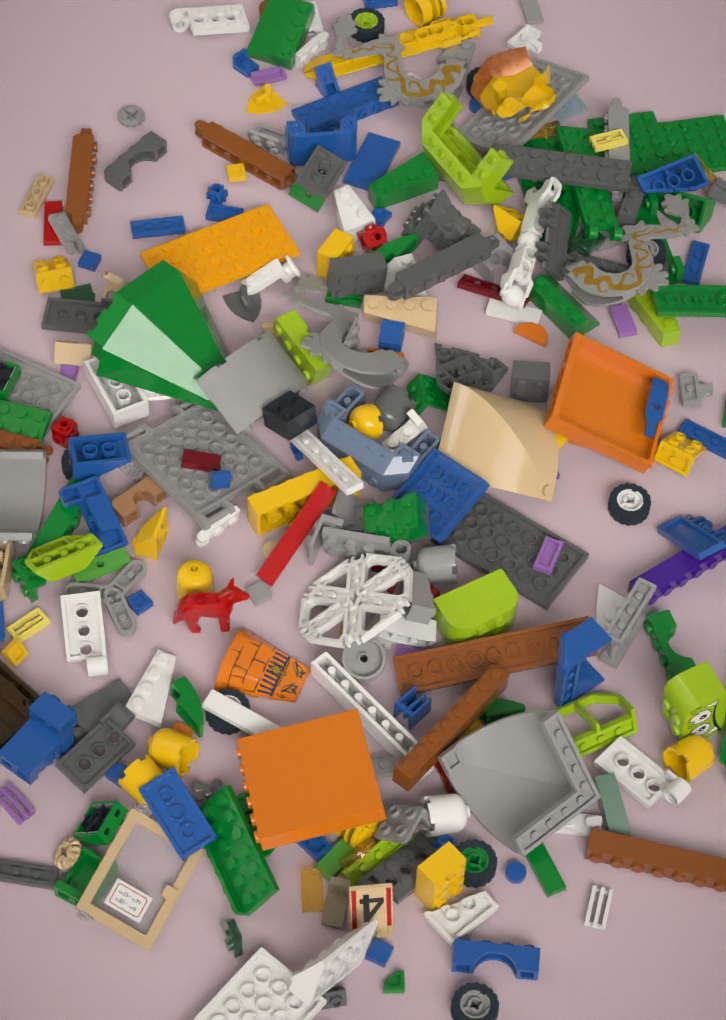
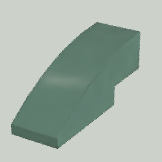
(611, 804)

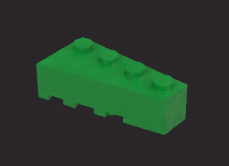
(404, 182)

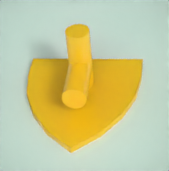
(265, 101)

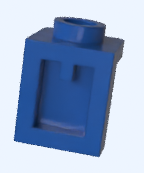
(244, 64)

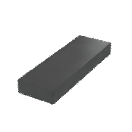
(28, 874)

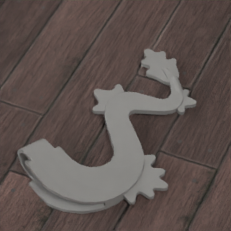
(371, 369)

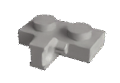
(692, 390)

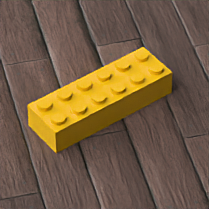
(282, 502)

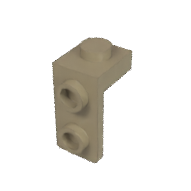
(336, 902)

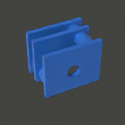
(391, 335)
(416, 711)

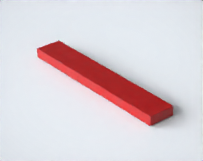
(295, 533)

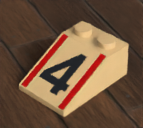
(371, 903)

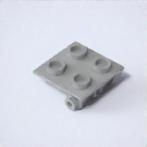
(351, 338)

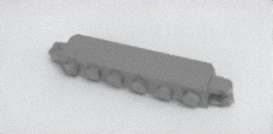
(617, 118)

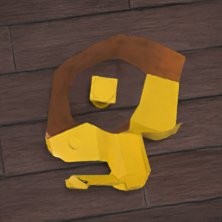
(512, 84)

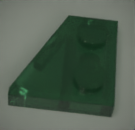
(233, 936)

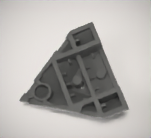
(466, 369)

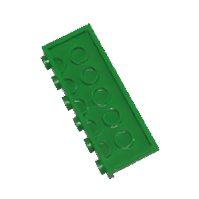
(236, 854)

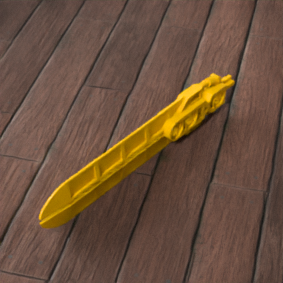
(438, 34)

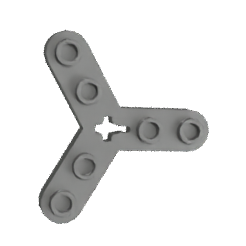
(120, 588)

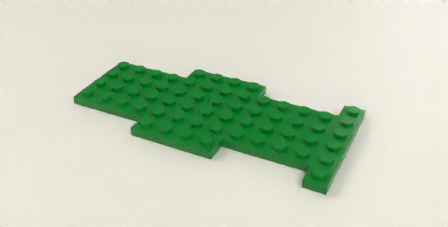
(656, 143)

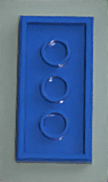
(371, 160)
(177, 813)

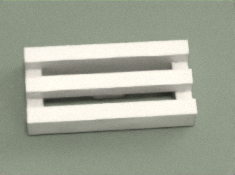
(602, 892)

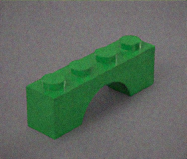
(661, 629)

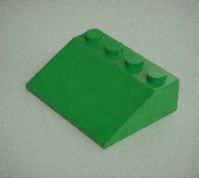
(281, 32)

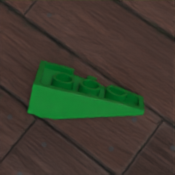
(700, 208)

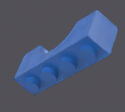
(521, 959)

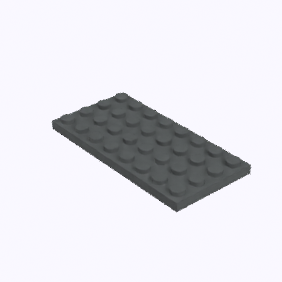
(500, 537)

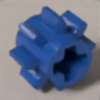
(217, 194)

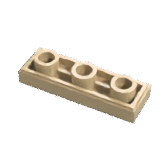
(37, 196)

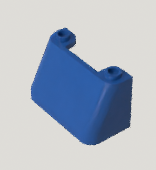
(302, 144)

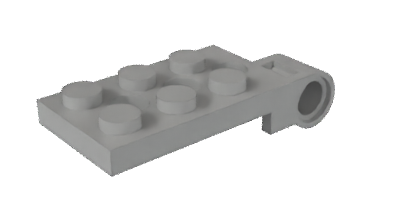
(351, 543)

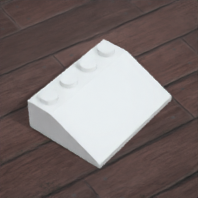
(332, 964)

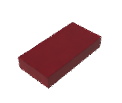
(200, 461)

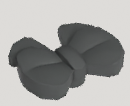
(201, 791)

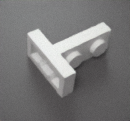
(407, 433)

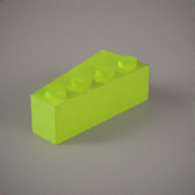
(663, 329)
(292, 331)

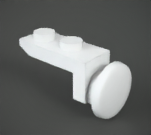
(271, 273)

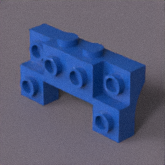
(96, 511)

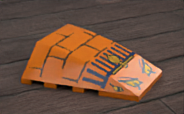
(260, 669)

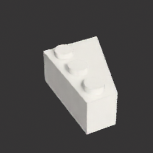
(350, 211)
(405, 633)

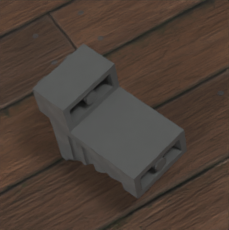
(439, 222)

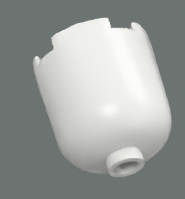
(446, 812)

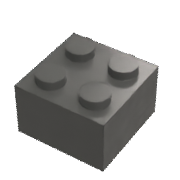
(530, 381)

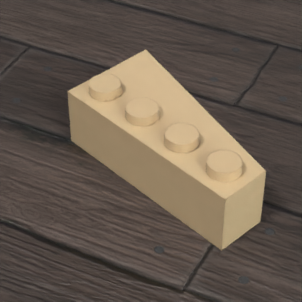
(417, 312)

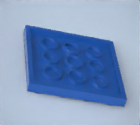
(446, 489)

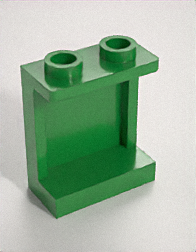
(78, 877)

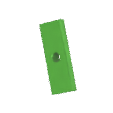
(103, 565)

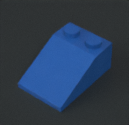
(97, 454)

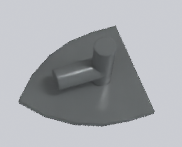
(244, 305)

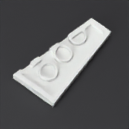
(151, 693)

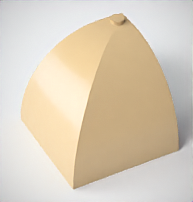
(501, 441)

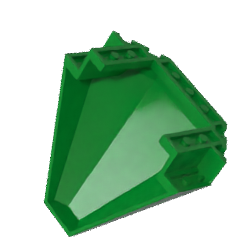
(159, 336)

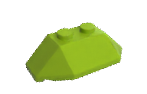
(63, 556)

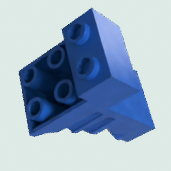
(41, 739)

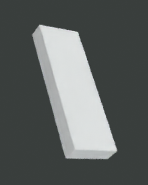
(500, 310)

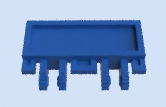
(693, 535)

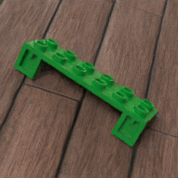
(648, 214)

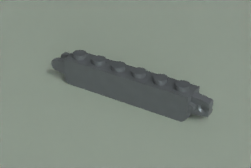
(441, 266)

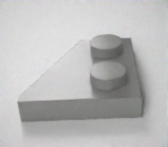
(463, 51)

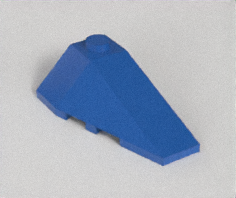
(675, 177)

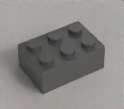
(356, 275)

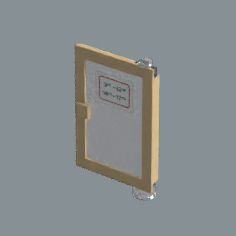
(137, 880)

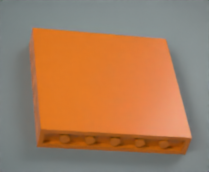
(604, 401)
(309, 779)

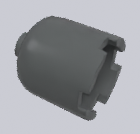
(393, 407)

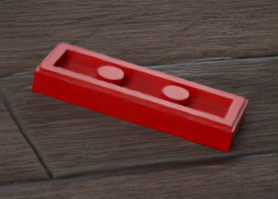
(49, 236)

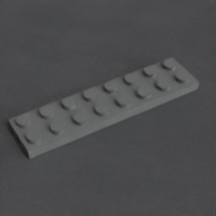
(567, 168)

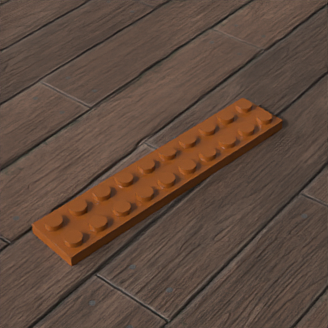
(471, 659)

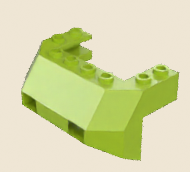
(459, 164)

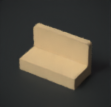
(72, 352)

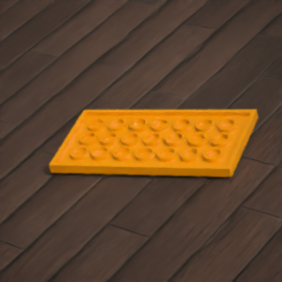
(227, 249)

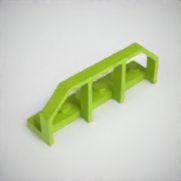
(607, 733)

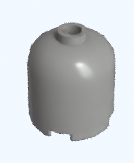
(438, 563)

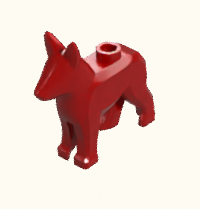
(209, 605)

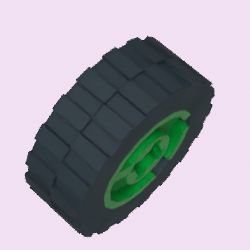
(486, 859)

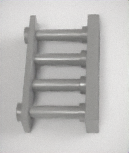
(628, 622)

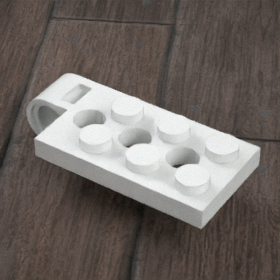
(184, 17)
(97, 659)
(671, 787)

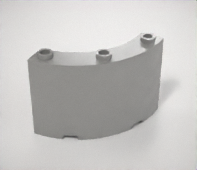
(252, 380)

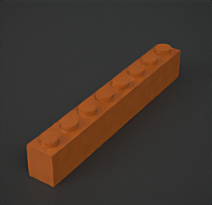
(450, 727)
(657, 859)

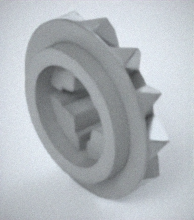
(131, 110)

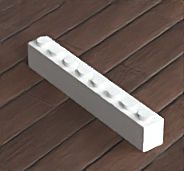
(372, 714)

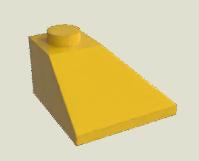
(508, 222)
(152, 535)

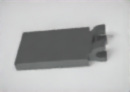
(97, 706)

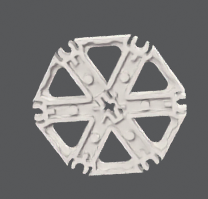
(342, 600)

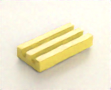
(610, 142)
(30, 627)

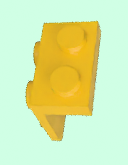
(53, 274)

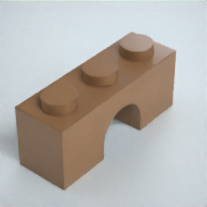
(145, 490)

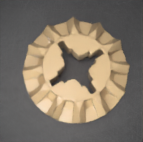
(71, 848)

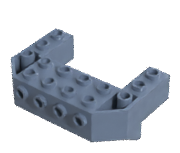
(377, 464)

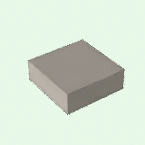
(259, 593)

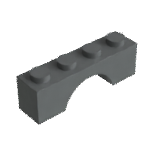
(148, 148)

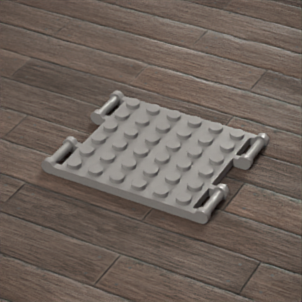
(202, 430)

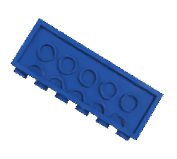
(328, 112)

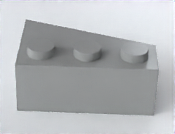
(422, 605)

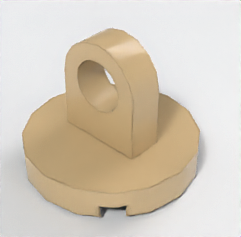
(114, 284)

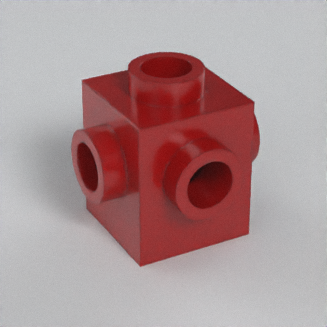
(372, 237)
(64, 429)

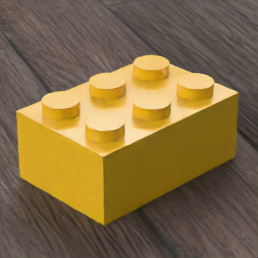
(440, 877)

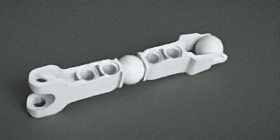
(523, 258)

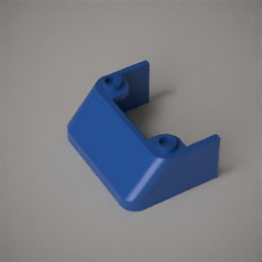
(572, 672)

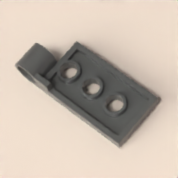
(73, 308)
(112, 723)
(391, 868)

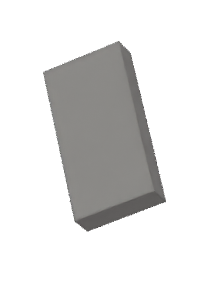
(531, 11)

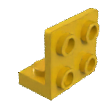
(679, 452)

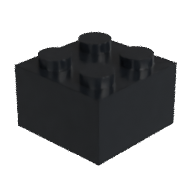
(289, 415)

